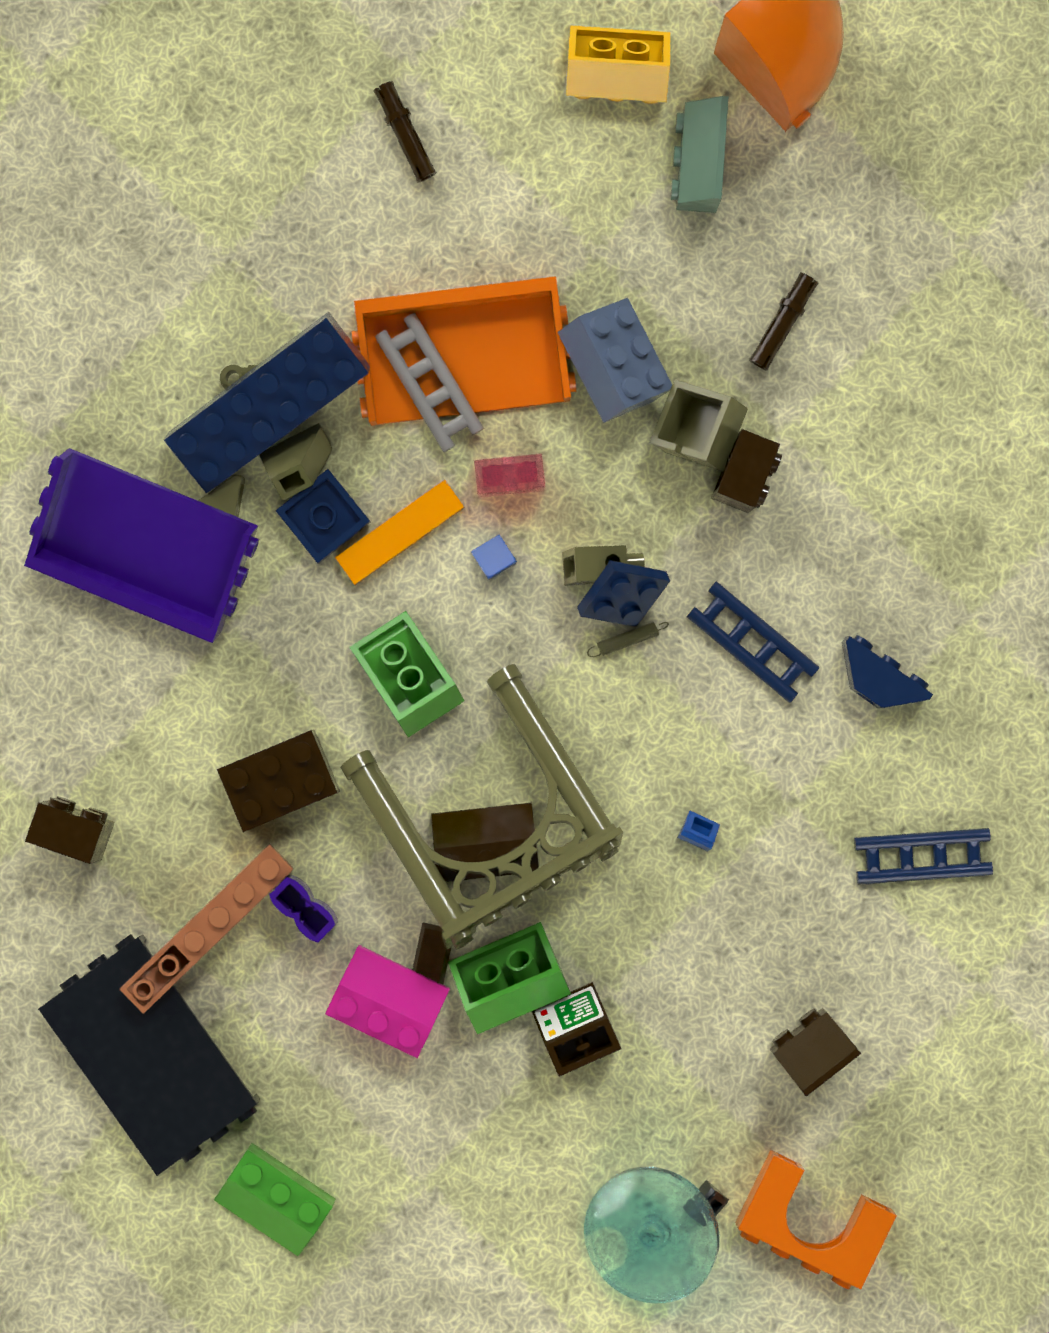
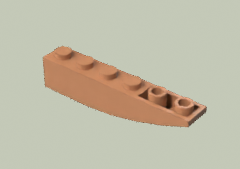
(206, 928)

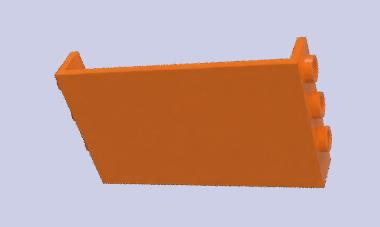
(491, 337)

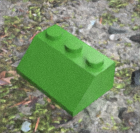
(508, 978)
(275, 1199)

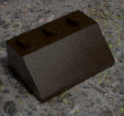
(482, 835)

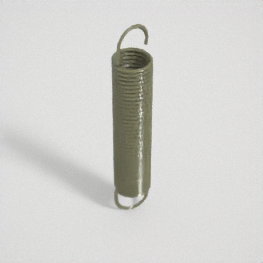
(628, 638)

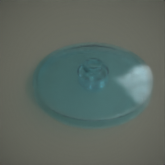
(647, 1262)

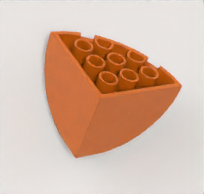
(783, 53)

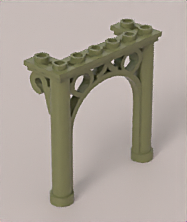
(420, 858)

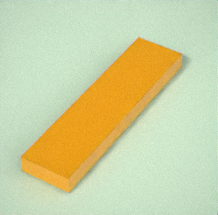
(399, 532)

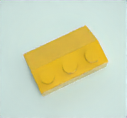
(618, 64)

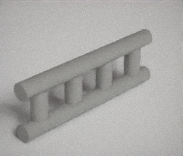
(426, 403)

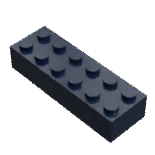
(267, 402)

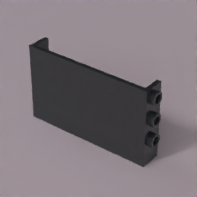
(149, 1068)

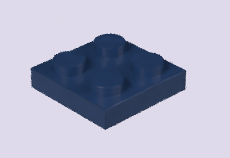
(323, 516)
(623, 593)

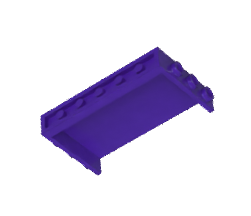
(140, 545)

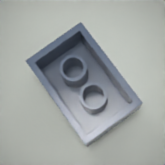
(615, 359)

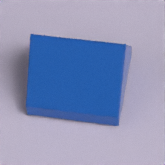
(699, 831)

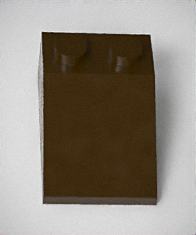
(814, 1050)

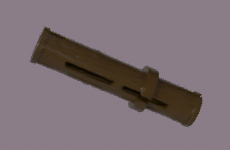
(399, 119)
(790, 310)

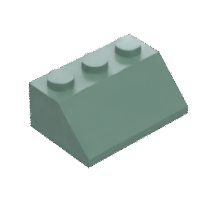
(700, 155)

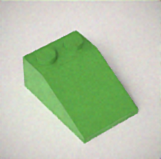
(407, 674)

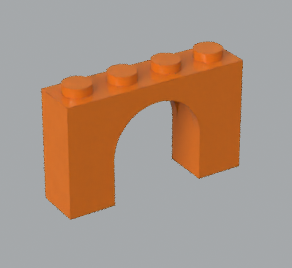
(844, 1257)

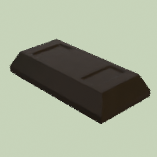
(431, 954)

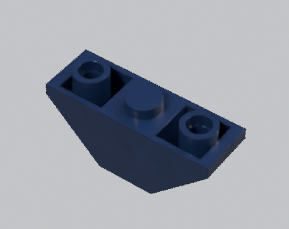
(879, 678)

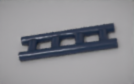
(731, 641)
(938, 840)

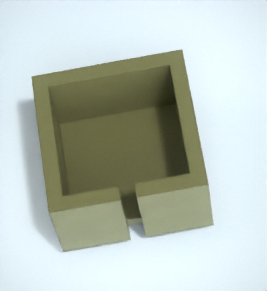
(698, 425)

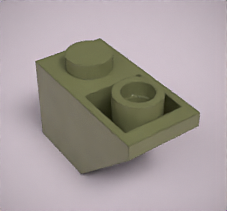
(297, 461)

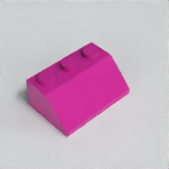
(387, 1001)

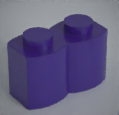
(297, 901)

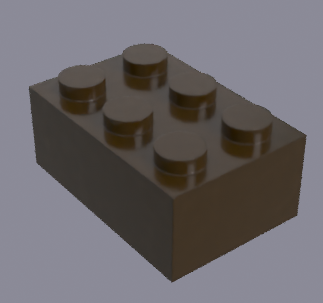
(278, 780)

